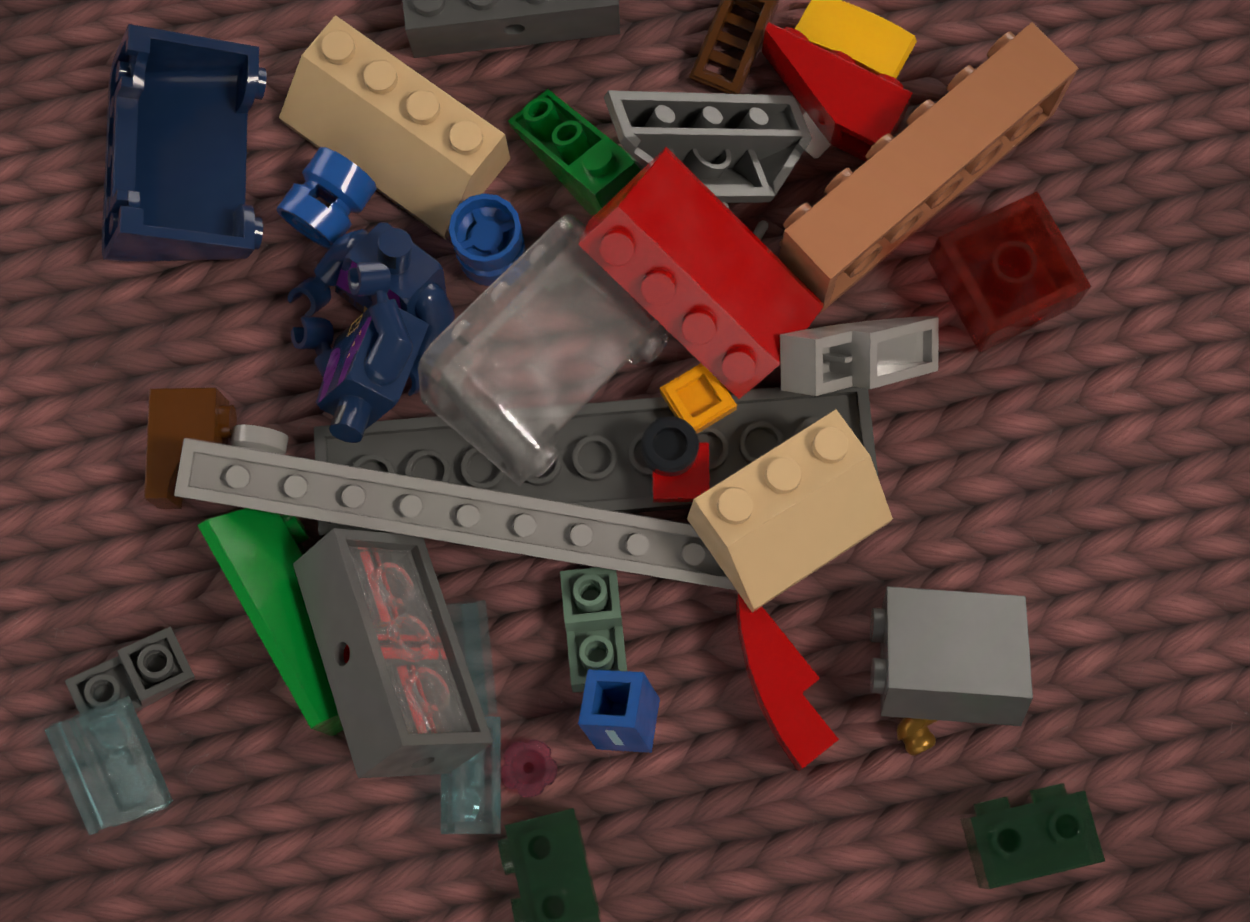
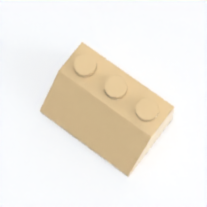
(791, 510)

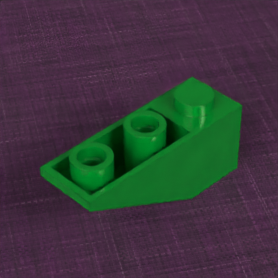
(574, 151)

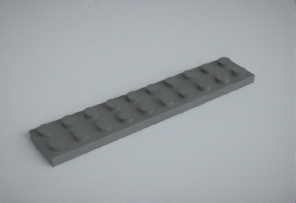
(598, 448)

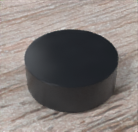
(670, 446)

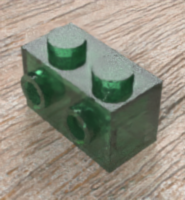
(1031, 838)
(550, 869)

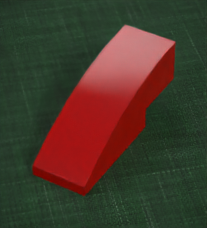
(778, 681)

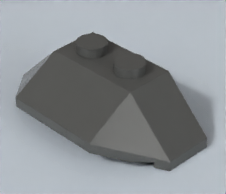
(729, 141)

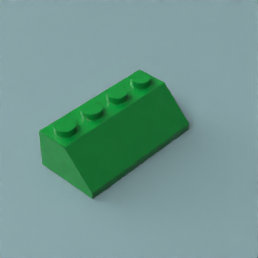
(258, 560)

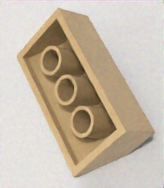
(393, 125)

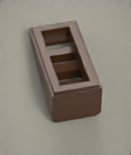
(723, 15)

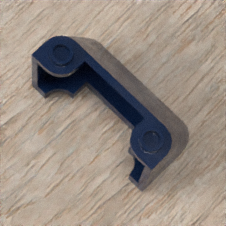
(179, 148)

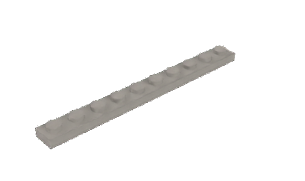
(445, 512)

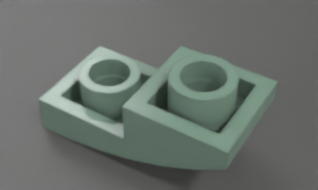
(592, 622)

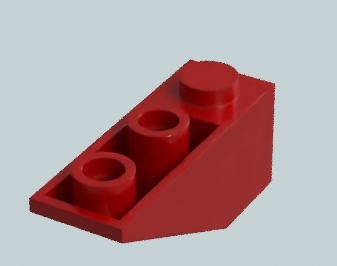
(841, 98)

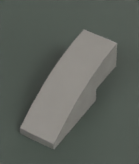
(858, 354)

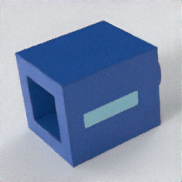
(619, 710)

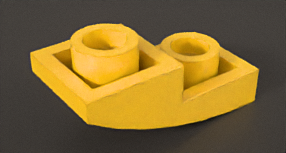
(862, 35)

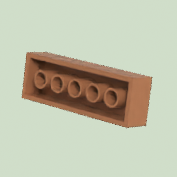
(926, 164)

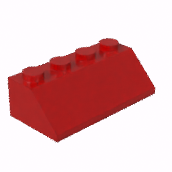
(700, 272)

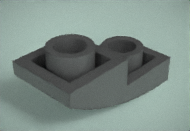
(141, 671)

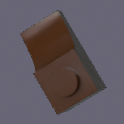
(171, 418)

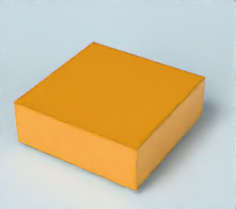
(698, 398)

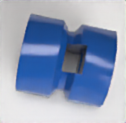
(336, 182)
(486, 237)

